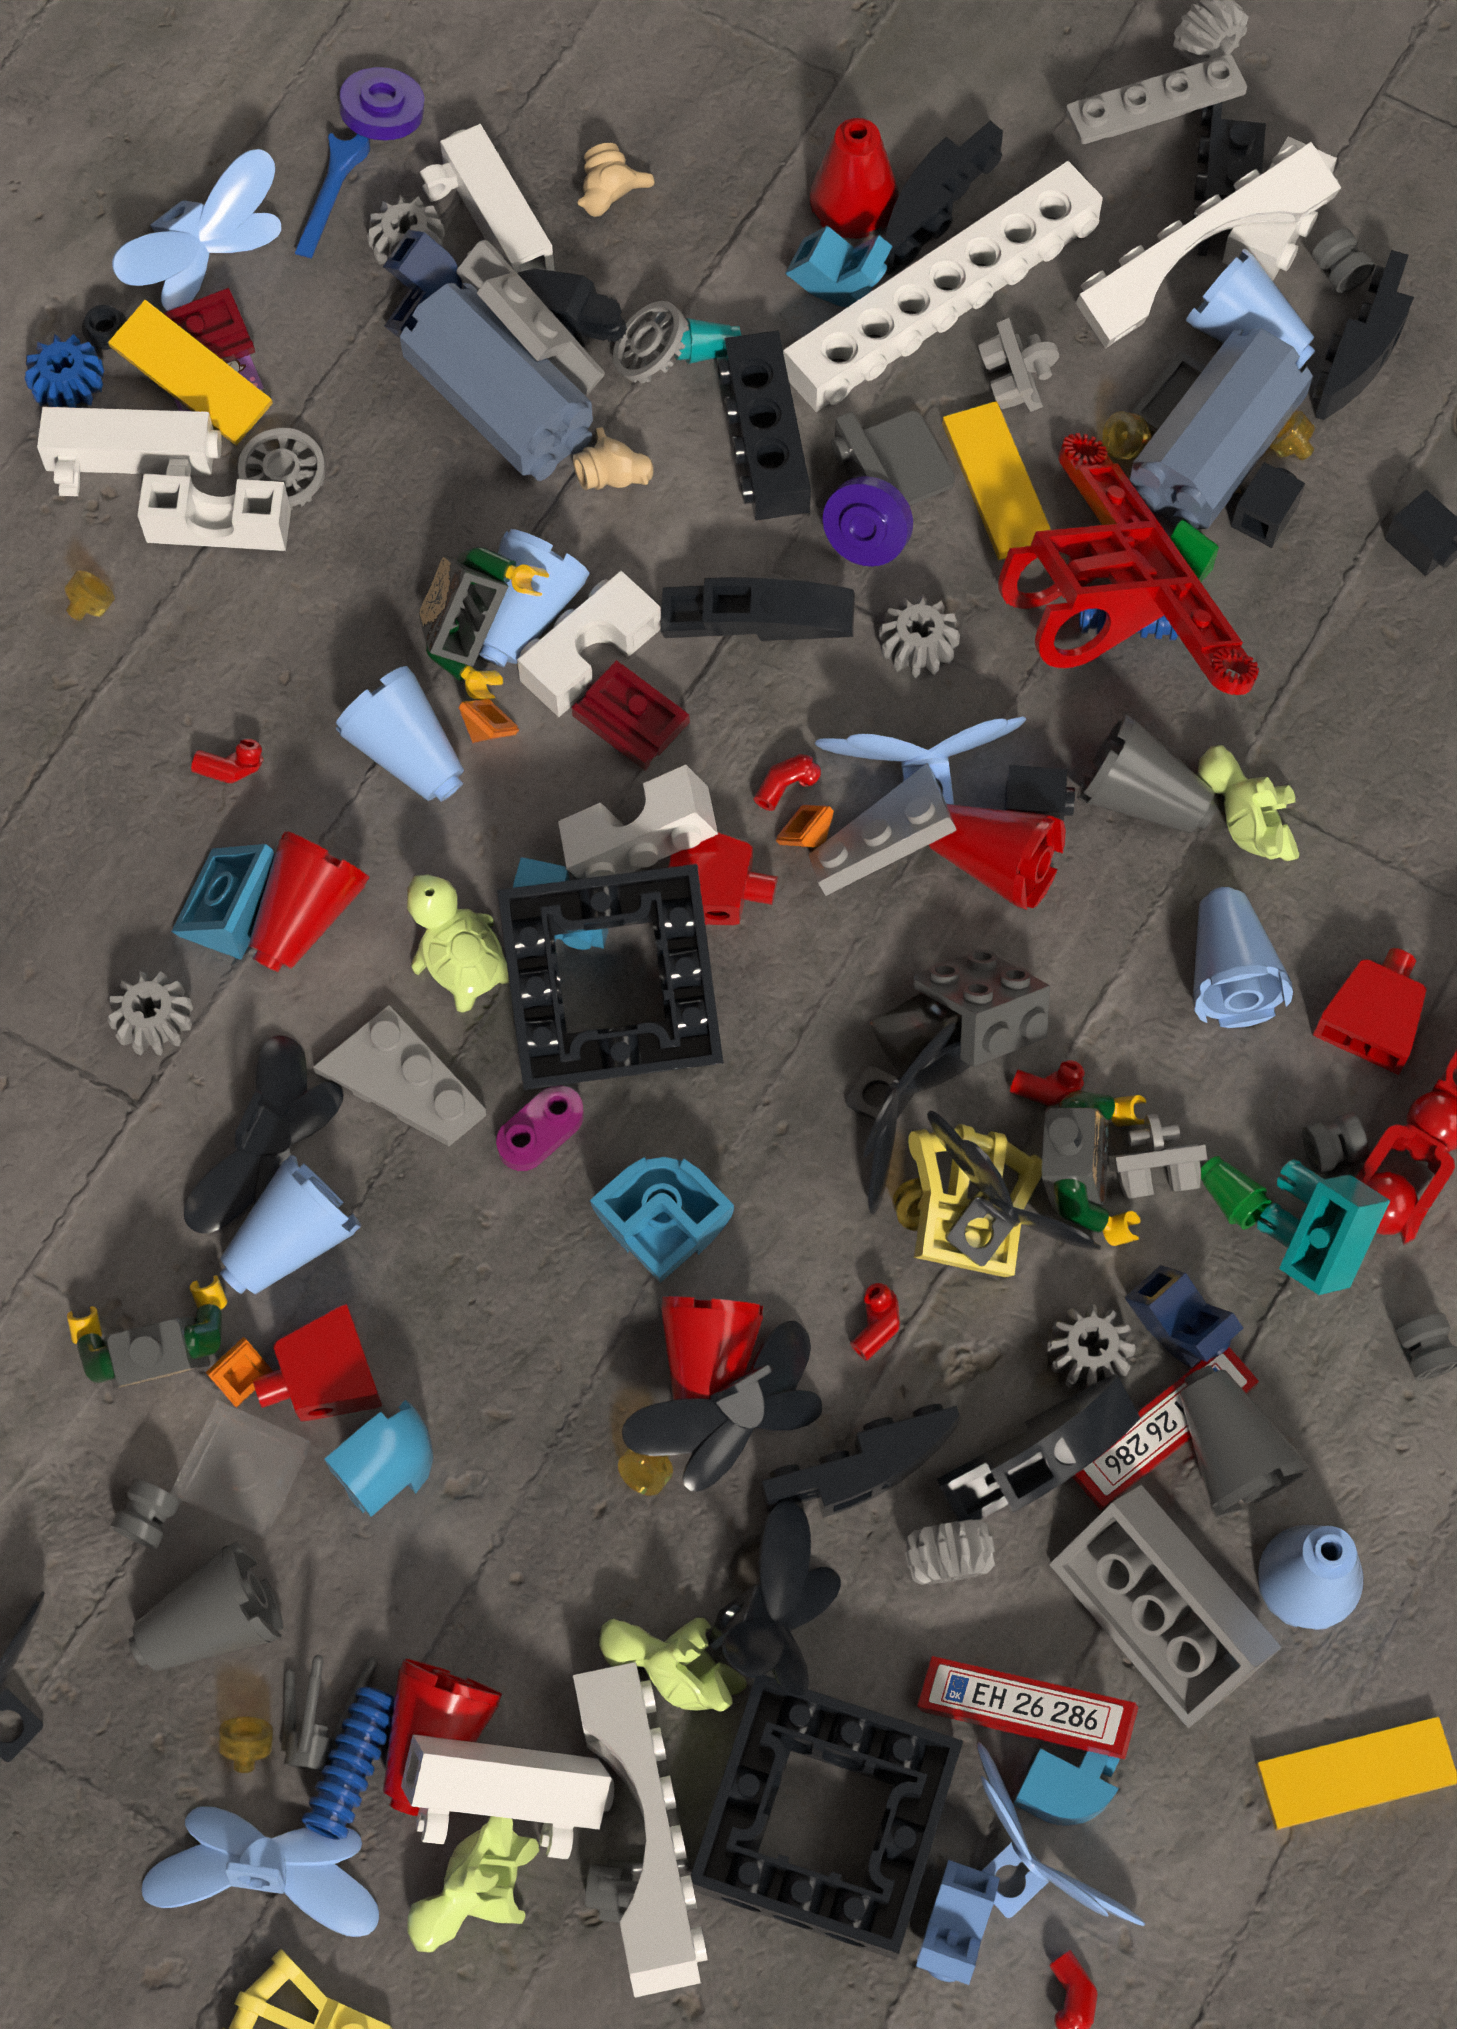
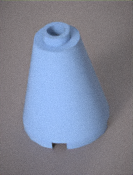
(1250, 300)
(528, 616)
(403, 735)
(1236, 964)
(285, 1229)
(1311, 1576)

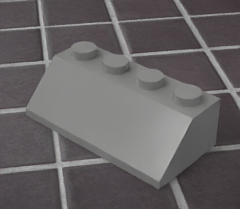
(1164, 1605)

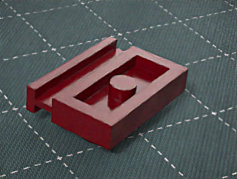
(215, 325)
(630, 715)

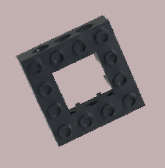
(660, 896)
(851, 1738)

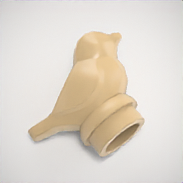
(608, 178)
(611, 464)

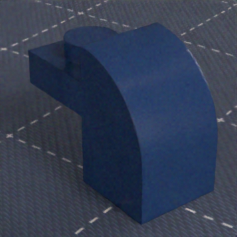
(422, 268)
(1181, 1318)

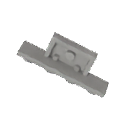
(1156, 99)
(528, 316)

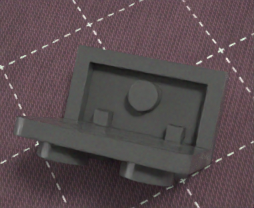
(896, 452)
(998, 1003)

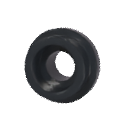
(99, 318)

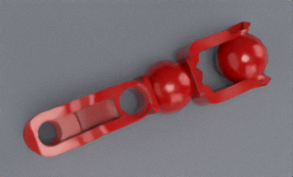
(1428, 1138)

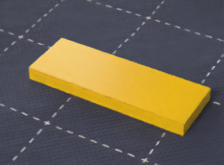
(190, 372)
(995, 477)
(1357, 1773)

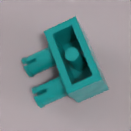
(1333, 1231)

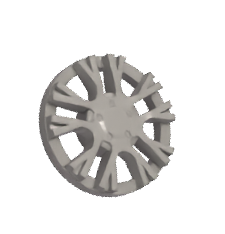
(651, 343)
(283, 464)

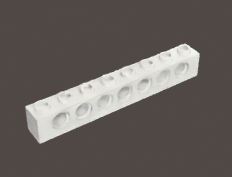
(988, 241)

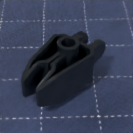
(577, 304)

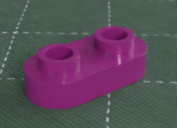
(543, 1128)

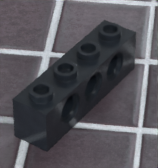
(761, 361)

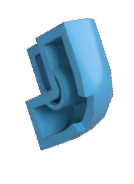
(662, 1212)
(383, 1458)

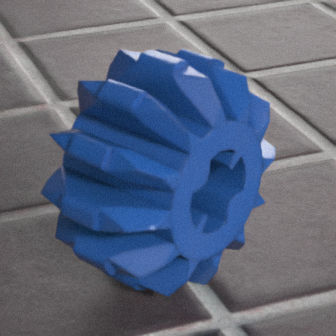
(64, 373)

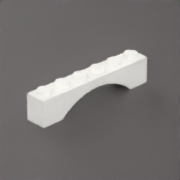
(1282, 194)
(655, 1927)

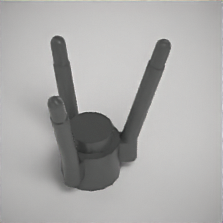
(307, 1742)
(614, 1886)

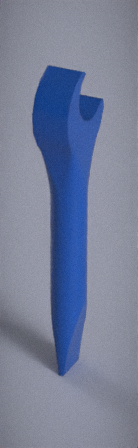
(343, 158)

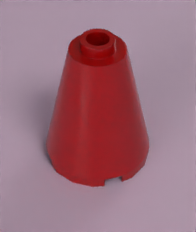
(854, 182)
(1005, 850)
(301, 900)
(708, 1342)
(432, 1705)

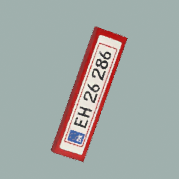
(1153, 1438)
(1028, 1707)

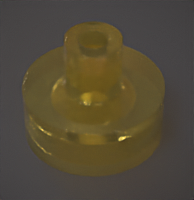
(1125, 435)
(1295, 437)
(87, 595)
(906, 1202)
(644, 1472)
(245, 1741)

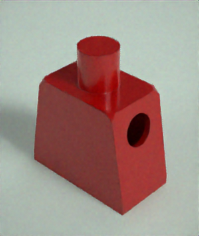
(726, 878)
(1376, 1012)
(321, 1370)

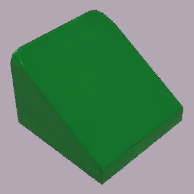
(1195, 548)

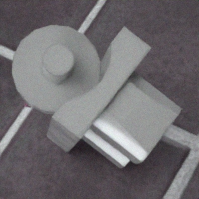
(1009, 350)
(1181, 1161)

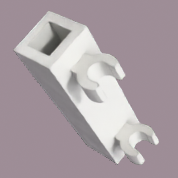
(491, 198)
(125, 443)
(507, 1784)

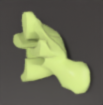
(1250, 806)
(457, 943)
(676, 1667)
(475, 1884)

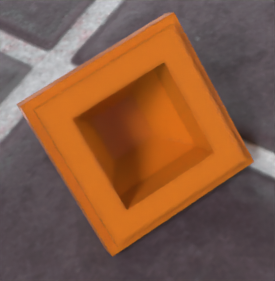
(486, 721)
(807, 827)
(236, 1370)

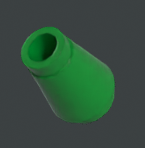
(1234, 1192)

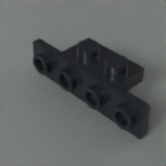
(1228, 155)

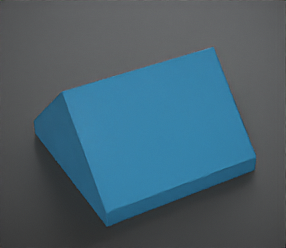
(226, 899)

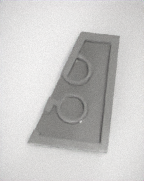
(887, 831)
(401, 1074)

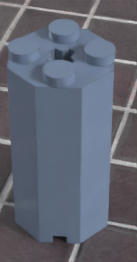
(495, 382)
(1220, 428)

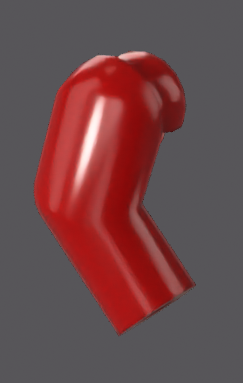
(234, 766)
(781, 775)
(1053, 1087)
(882, 1320)
(1080, 1994)

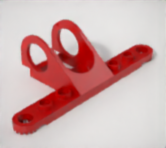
(1144, 570)

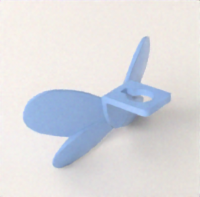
(222, 225)
(914, 757)
(290, 1863)
(1039, 1873)

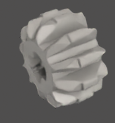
(1210, 30)
(394, 221)
(919, 636)
(145, 995)
(1106, 1340)
(950, 1552)

